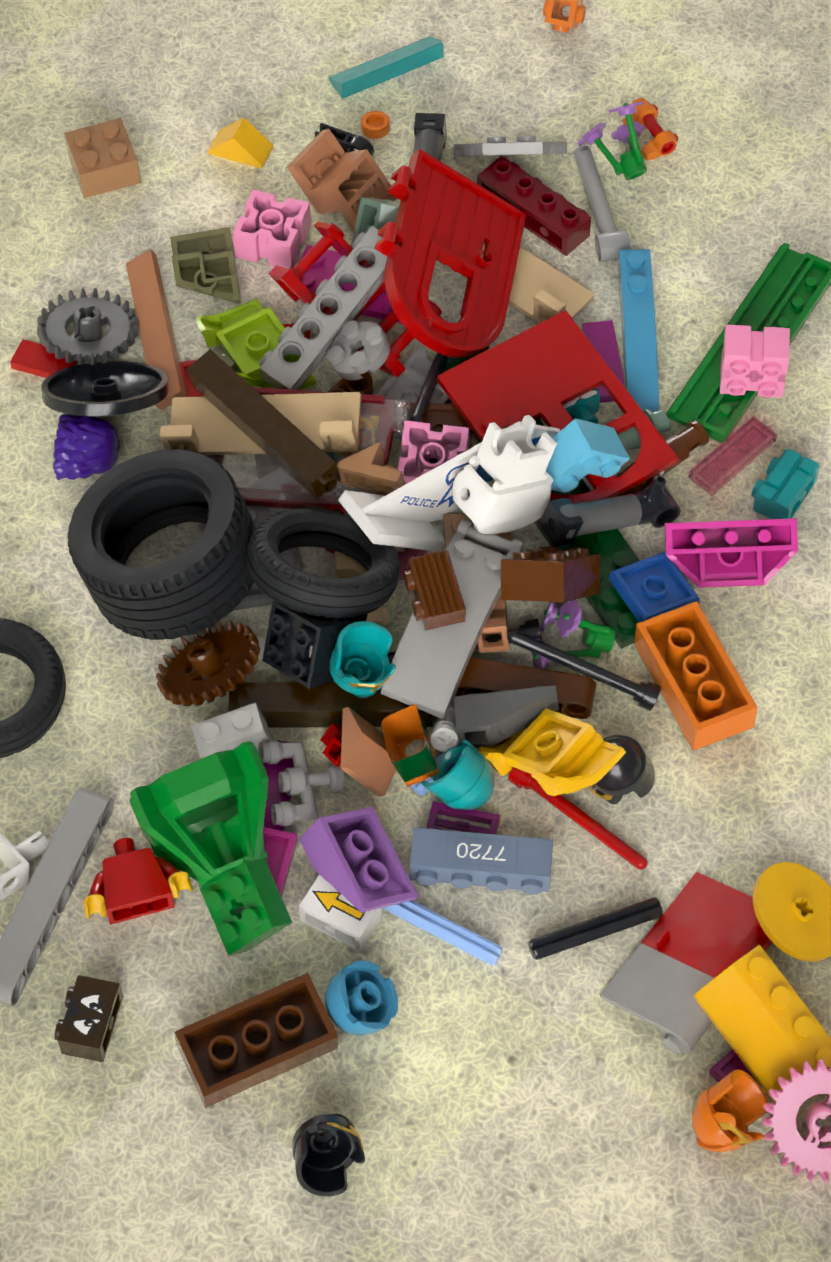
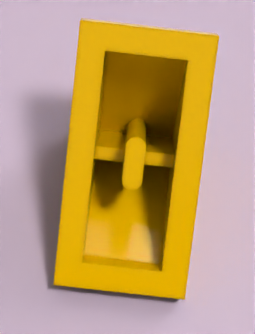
(241, 144)

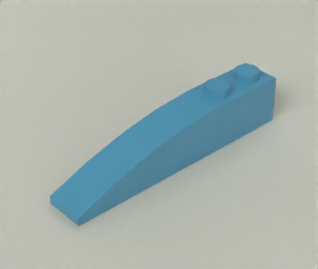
(638, 327)

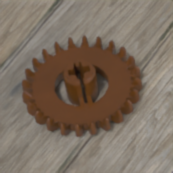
(209, 658)

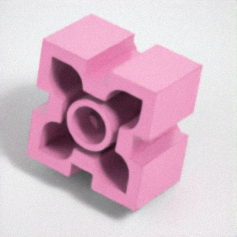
(271, 229)
(754, 361)
(422, 444)

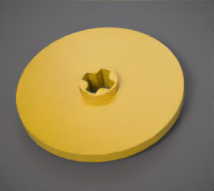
(795, 910)

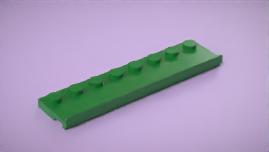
(779, 299)

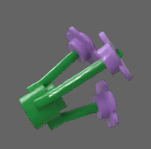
(631, 162)
(596, 636)

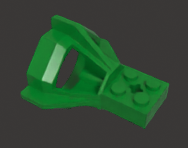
(211, 826)

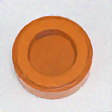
(375, 124)

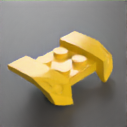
(557, 752)

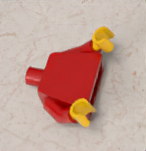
(134, 884)

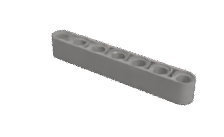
(50, 890)

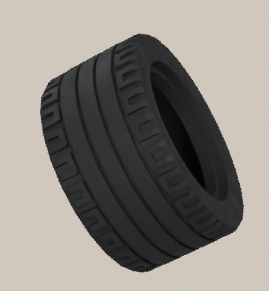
(140, 500)

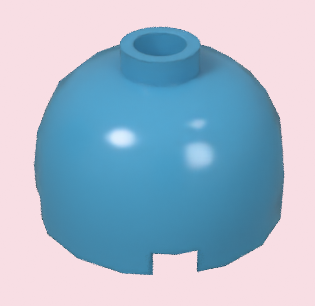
(361, 999)

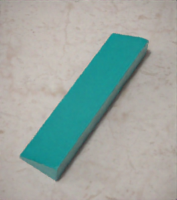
(387, 66)

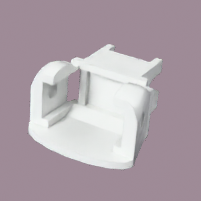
(520, 479)

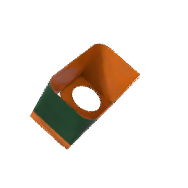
(402, 729)

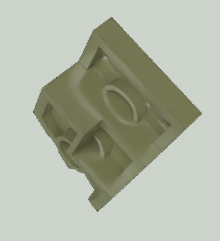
(206, 263)

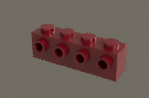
(546, 211)

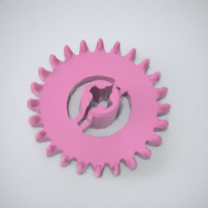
(783, 1120)

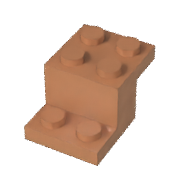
(338, 179)

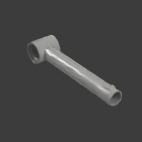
(608, 240)

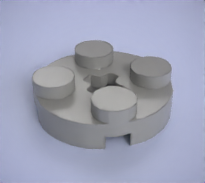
(354, 336)

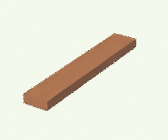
(155, 322)

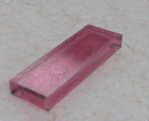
(732, 455)

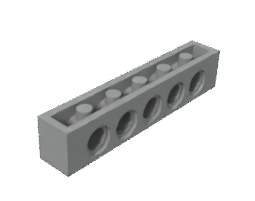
(292, 376)

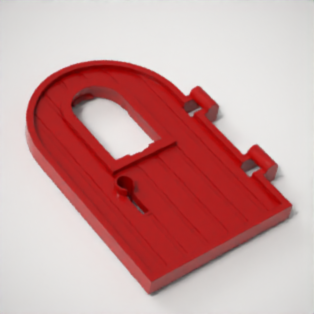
(448, 222)

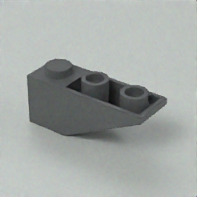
(496, 716)

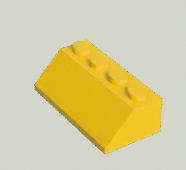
(764, 1020)

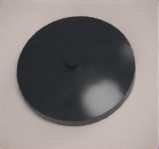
(105, 388)

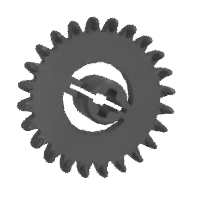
(88, 316)

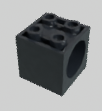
(303, 644)

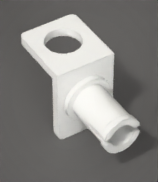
(17, 860)

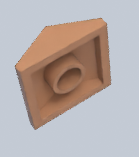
(365, 753)

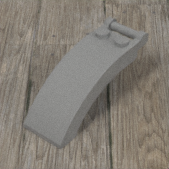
(435, 659)

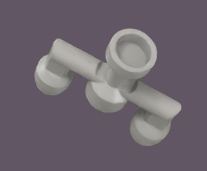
(297, 781)

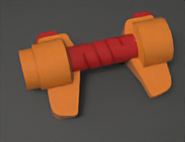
(663, 141)

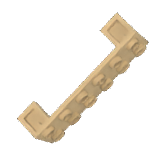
(544, 291)
(325, 418)

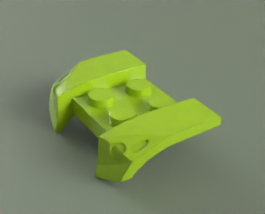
(246, 336)

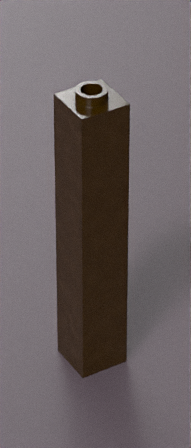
(264, 424)
(299, 707)

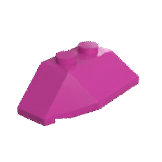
(731, 550)

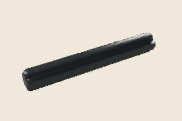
(595, 928)

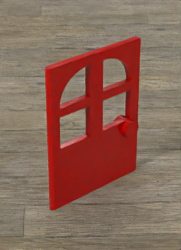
(538, 376)

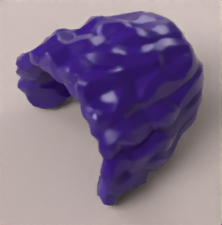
(84, 447)

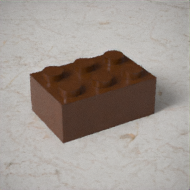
(550, 575)

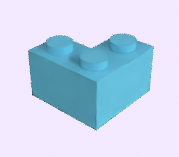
(584, 450)

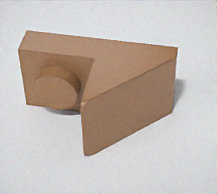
(367, 472)

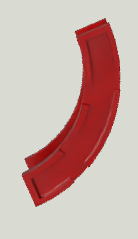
(291, 280)

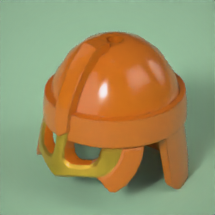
(727, 1111)

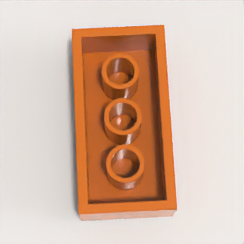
(695, 676)

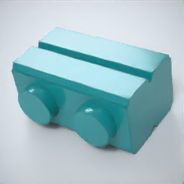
(785, 486)

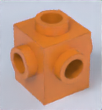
(553, 14)

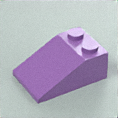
(358, 859)

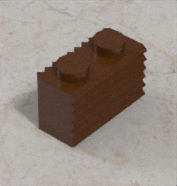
(435, 590)

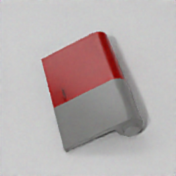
(684, 951)

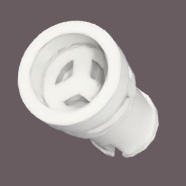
(444, 732)

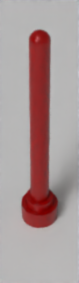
(525, 780)

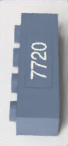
(481, 860)

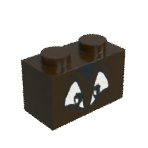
(89, 1018)

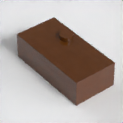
(256, 1040)

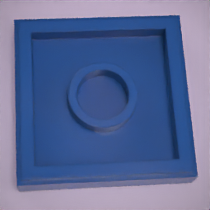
(652, 587)

